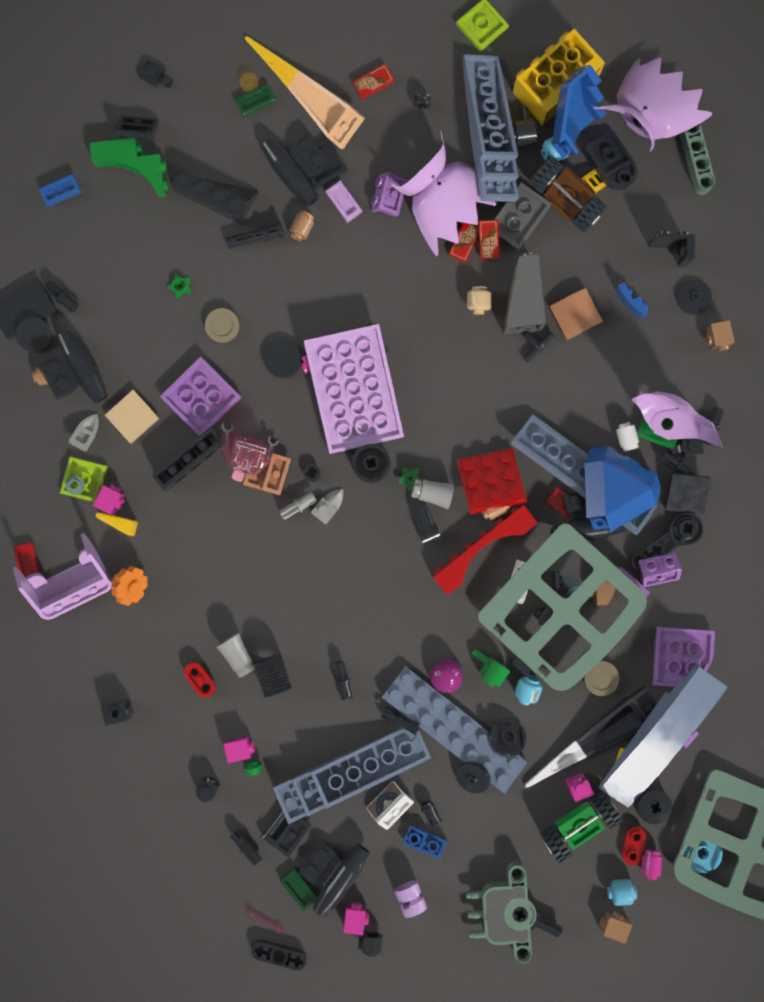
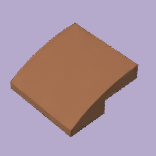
(576, 314)
(270, 477)

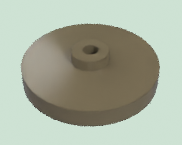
(222, 325)
(602, 679)

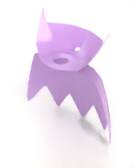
(668, 107)
(442, 205)
(686, 421)

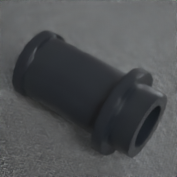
(430, 813)

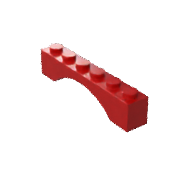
(453, 574)

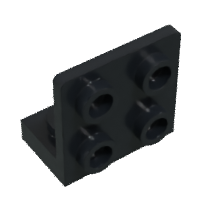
(682, 240)

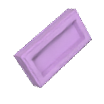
(343, 201)

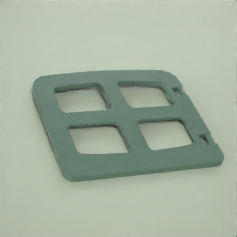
(564, 609)
(748, 849)

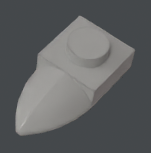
(85, 433)
(328, 506)

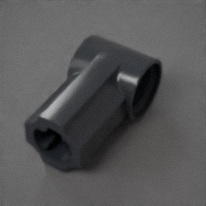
(427, 529)

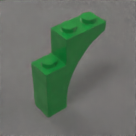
(129, 155)

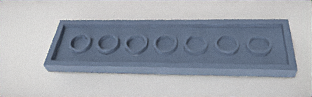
(562, 460)
(451, 727)

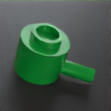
(492, 671)

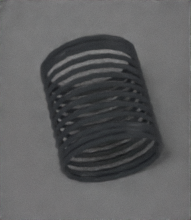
(259, 667)

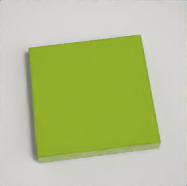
(482, 24)
(90, 472)

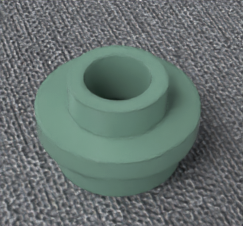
(80, 488)

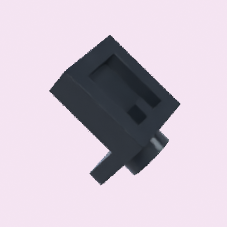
(553, 579)

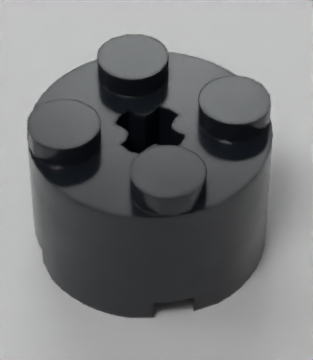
(368, 453)

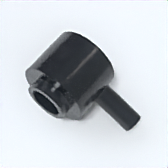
(525, 130)

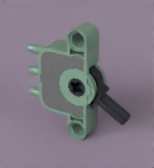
(499, 914)

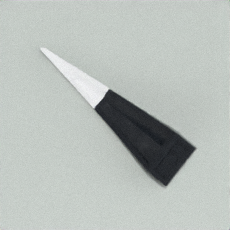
(615, 726)

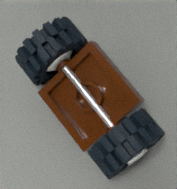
(568, 194)

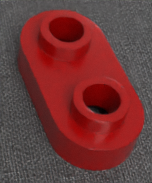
(197, 681)
(633, 846)

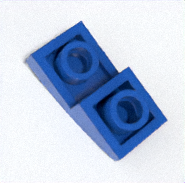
(636, 306)
(425, 841)

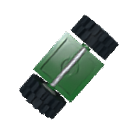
(580, 826)

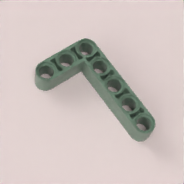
(693, 157)

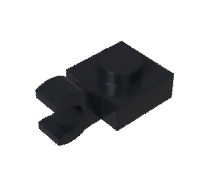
(155, 74)
(688, 447)

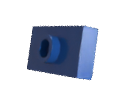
(60, 190)

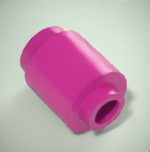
(651, 864)

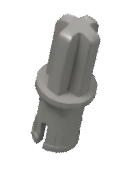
(298, 505)

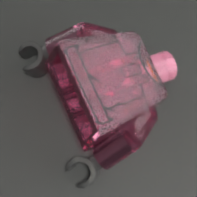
(245, 453)

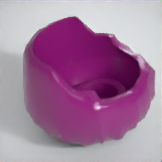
(446, 675)

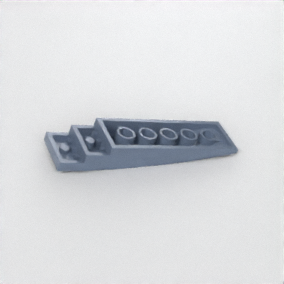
(490, 128)
(662, 735)
(350, 774)

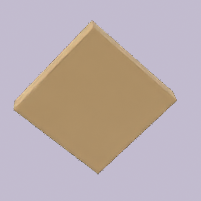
(132, 416)

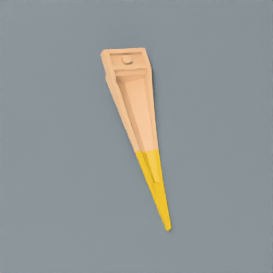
(330, 112)

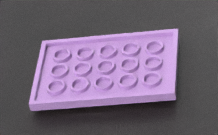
(353, 388)

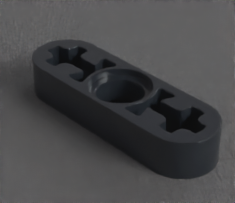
(272, 960)

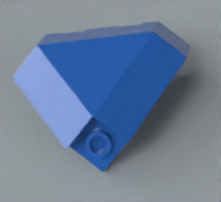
(576, 109)
(617, 488)

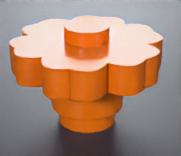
(129, 585)

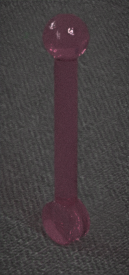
(279, 929)

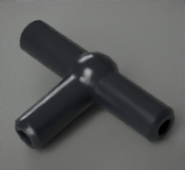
(538, 346)

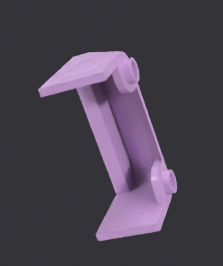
(67, 589)

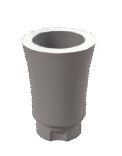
(433, 492)
(236, 655)

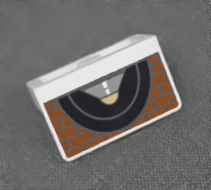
(389, 805)

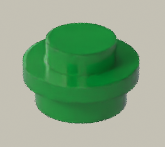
(253, 767)

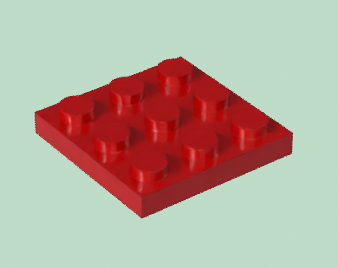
(491, 481)

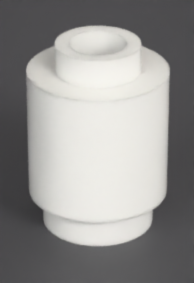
(627, 437)

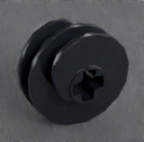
(650, 797)

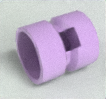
(412, 902)

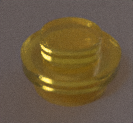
(249, 81)

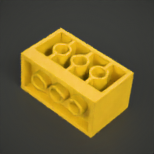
(541, 82)

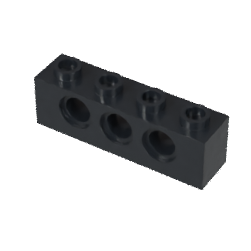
(188, 459)

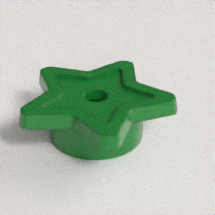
(180, 281)
(405, 478)

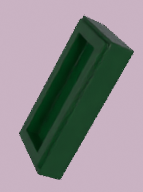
(255, 100)
(299, 888)

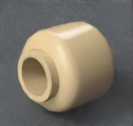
(479, 300)

